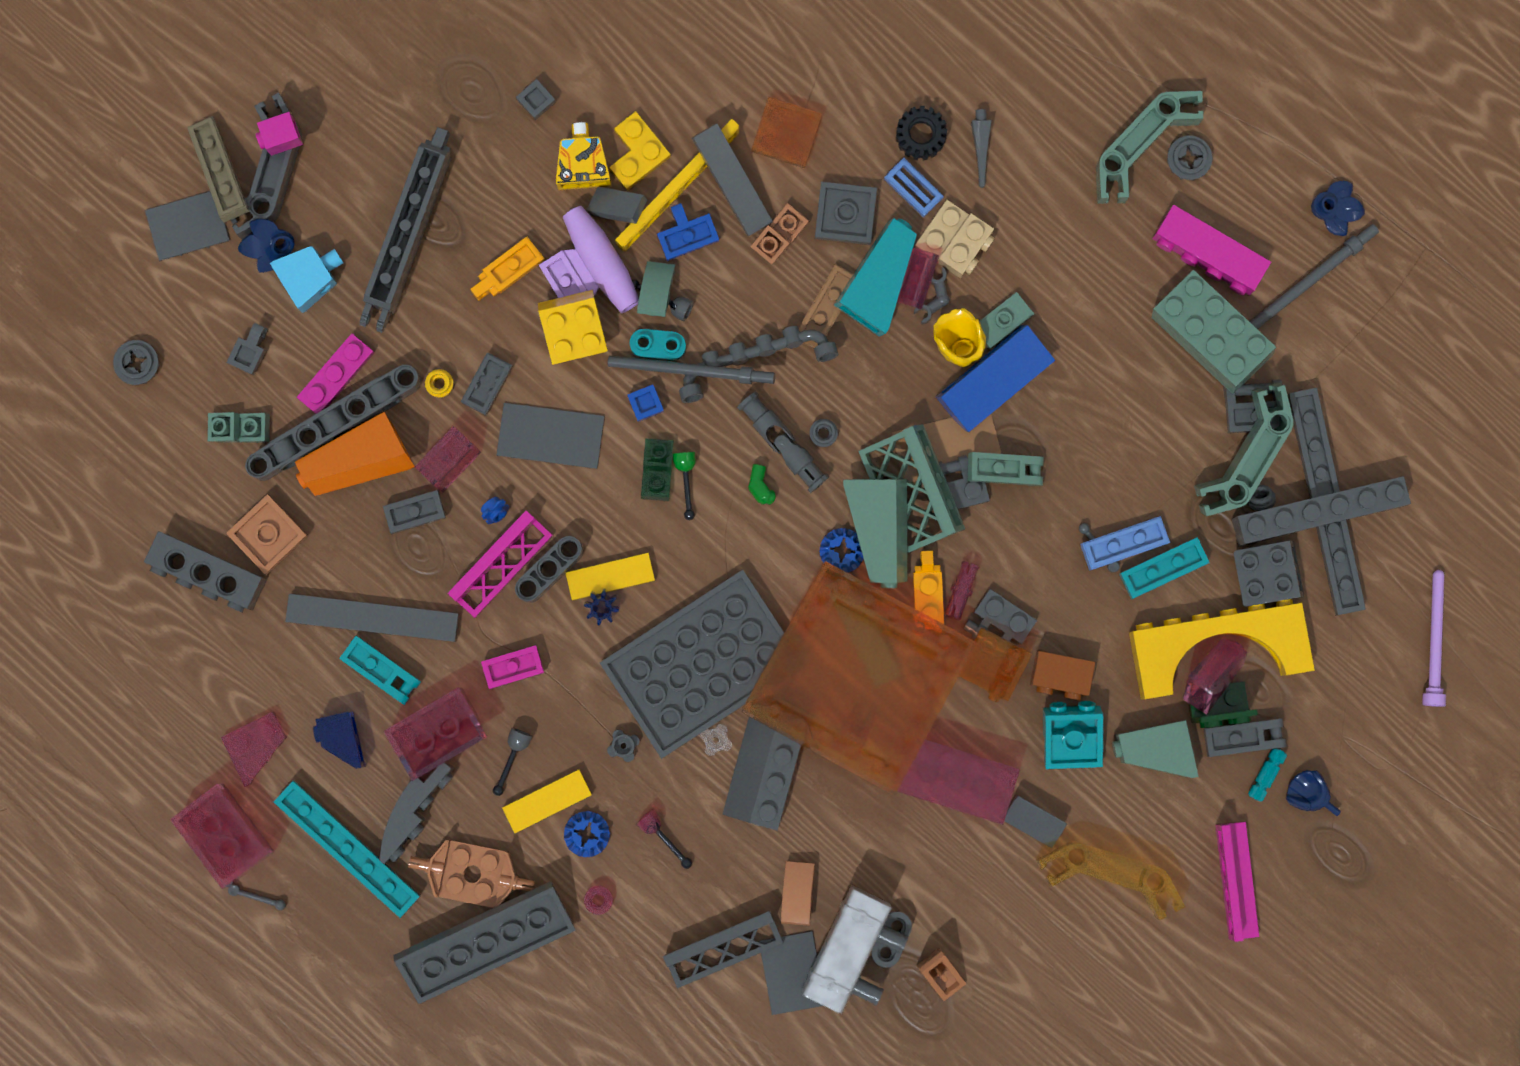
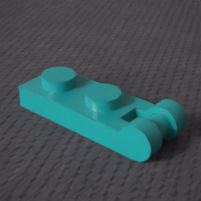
(379, 669)

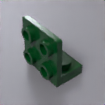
(1230, 706)

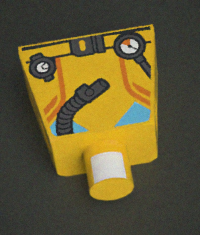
(581, 161)

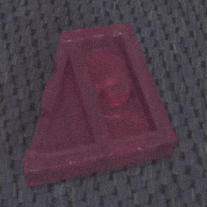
(254, 745)

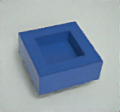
(645, 403)

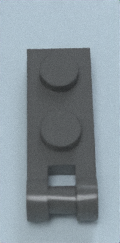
(1243, 737)

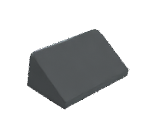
(1034, 821)

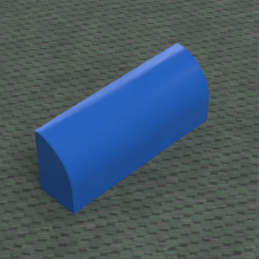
(995, 378)

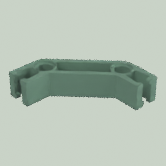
(1141, 136)
(1253, 456)

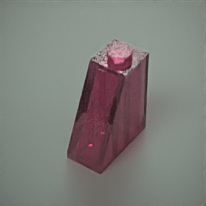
(1214, 674)

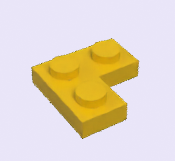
(644, 155)

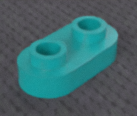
(657, 345)

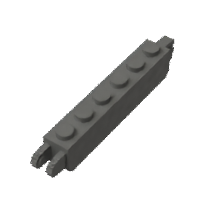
(406, 229)

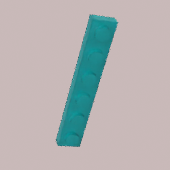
(347, 849)

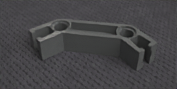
(270, 177)

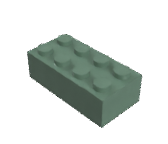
(1213, 332)

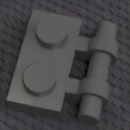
(963, 491)
(1003, 616)

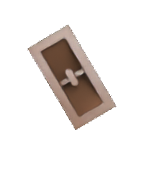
(941, 974)

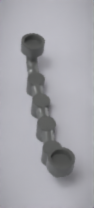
(764, 347)

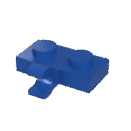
(687, 234)

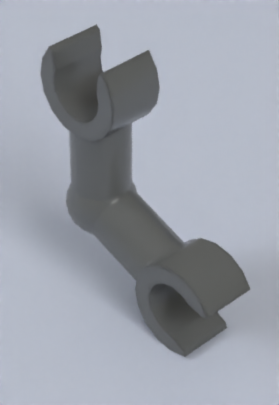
(941, 300)

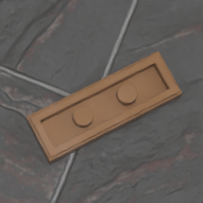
(823, 312)

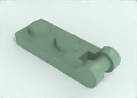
(1004, 468)

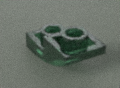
(657, 469)

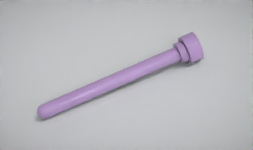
(1434, 694)

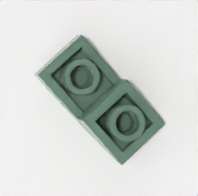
(656, 289)
(238, 427)

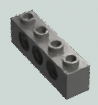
(166, 548)

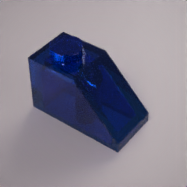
(340, 737)

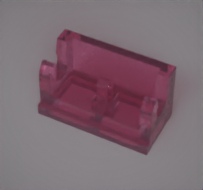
(447, 459)

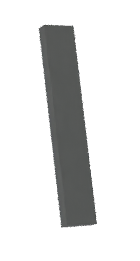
(372, 617)

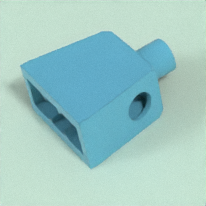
(307, 275)

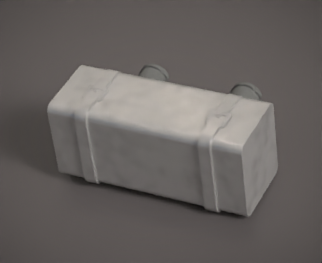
(846, 950)

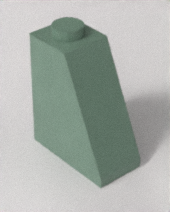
(1158, 748)

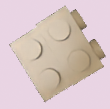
(956, 239)

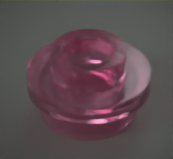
(598, 909)

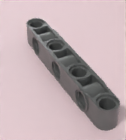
(333, 422)

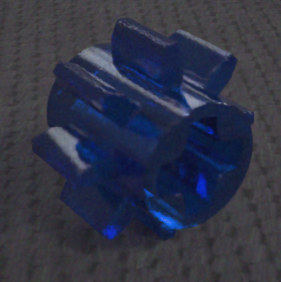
(594, 609)

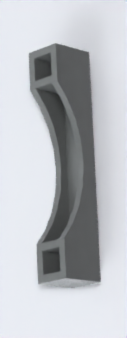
(1321, 511)

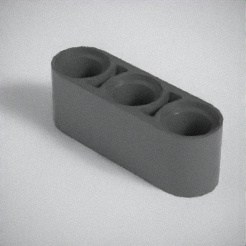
(535, 573)

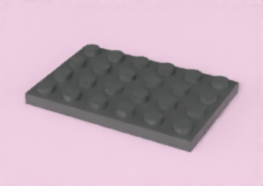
(696, 663)

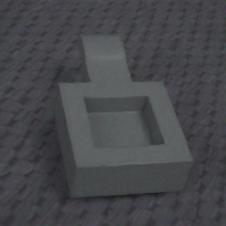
(247, 353)

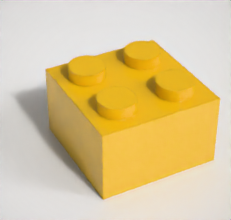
(572, 327)

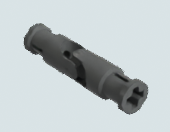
(795, 456)

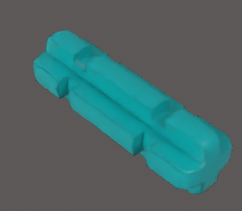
(1267, 774)

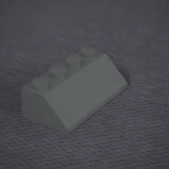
(761, 776)

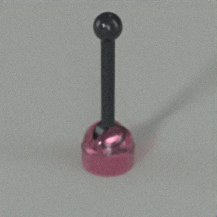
(651, 824)

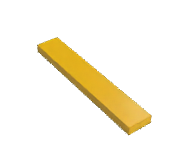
(670, 193)

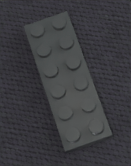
(484, 942)

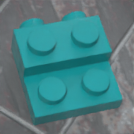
(1073, 735)

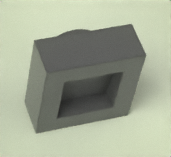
(535, 99)

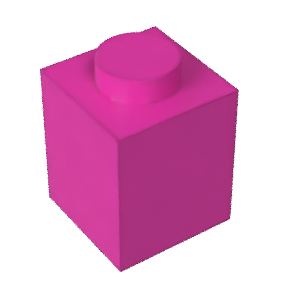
(278, 134)

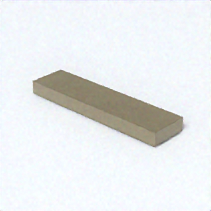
(218, 169)

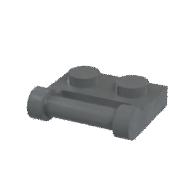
(1243, 415)

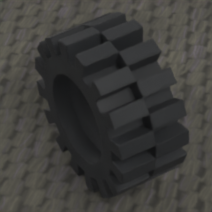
(927, 117)

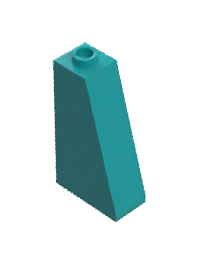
(876, 284)

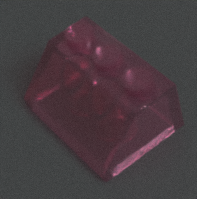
(436, 733)

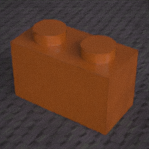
(1062, 674)

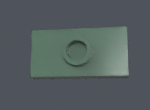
(1005, 319)

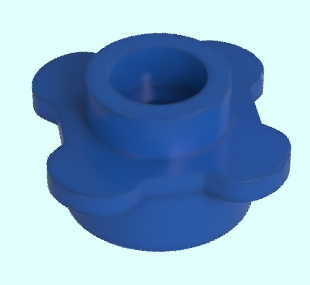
(494, 510)

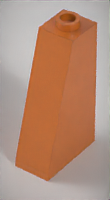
(355, 458)

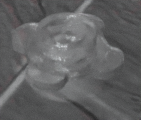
(722, 744)

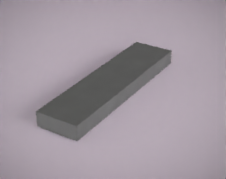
(732, 179)

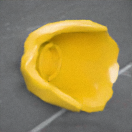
(959, 337)

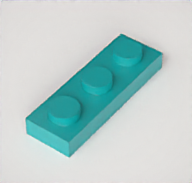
(1164, 568)

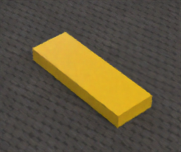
(611, 576)
(547, 801)

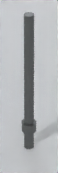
(1351, 247)
(745, 375)

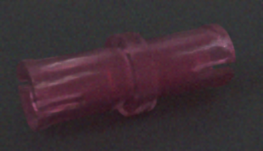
(961, 591)

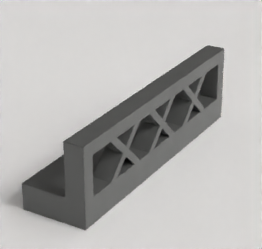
(718, 939)

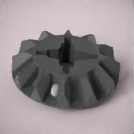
(1196, 147)
(124, 357)

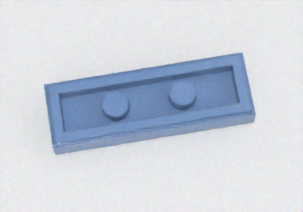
(1125, 543)

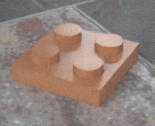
(267, 534)

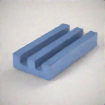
(909, 198)

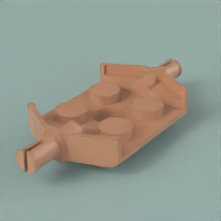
(448, 878)

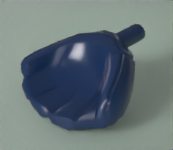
(1310, 792)

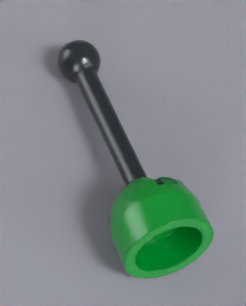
(685, 462)

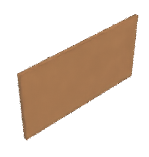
(951, 441)

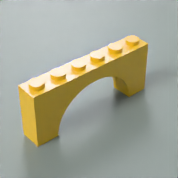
(1277, 629)

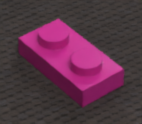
(512, 667)

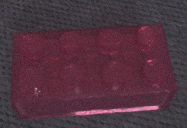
(961, 781)

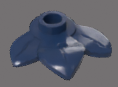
(1341, 207)
(262, 243)

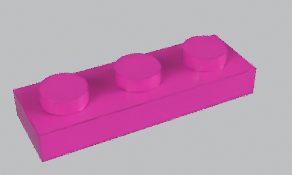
(335, 374)

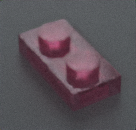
(917, 278)

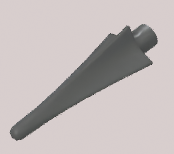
(981, 132)

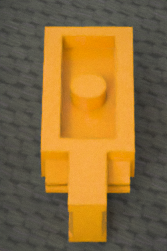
(507, 269)
(928, 588)

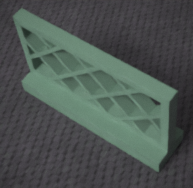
(929, 474)

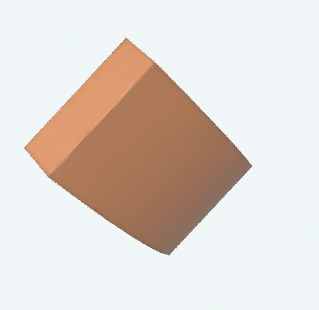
(780, 234)
(797, 893)

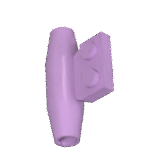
(590, 265)

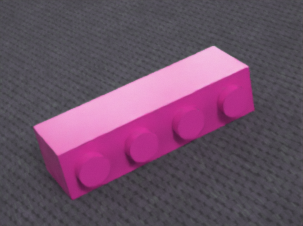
(1211, 250)

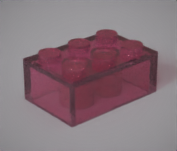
(222, 835)

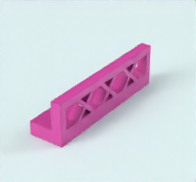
(492, 556)
(1237, 881)

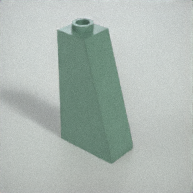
(881, 527)

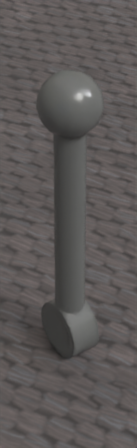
(1084, 529)
(235, 890)

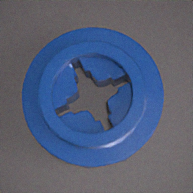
(834, 539)
(598, 827)

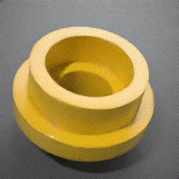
(431, 379)

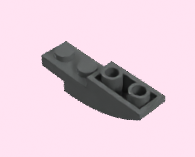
(404, 818)

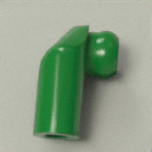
(758, 488)

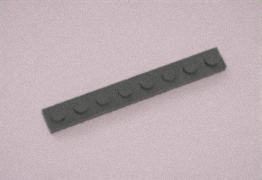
(1321, 481)

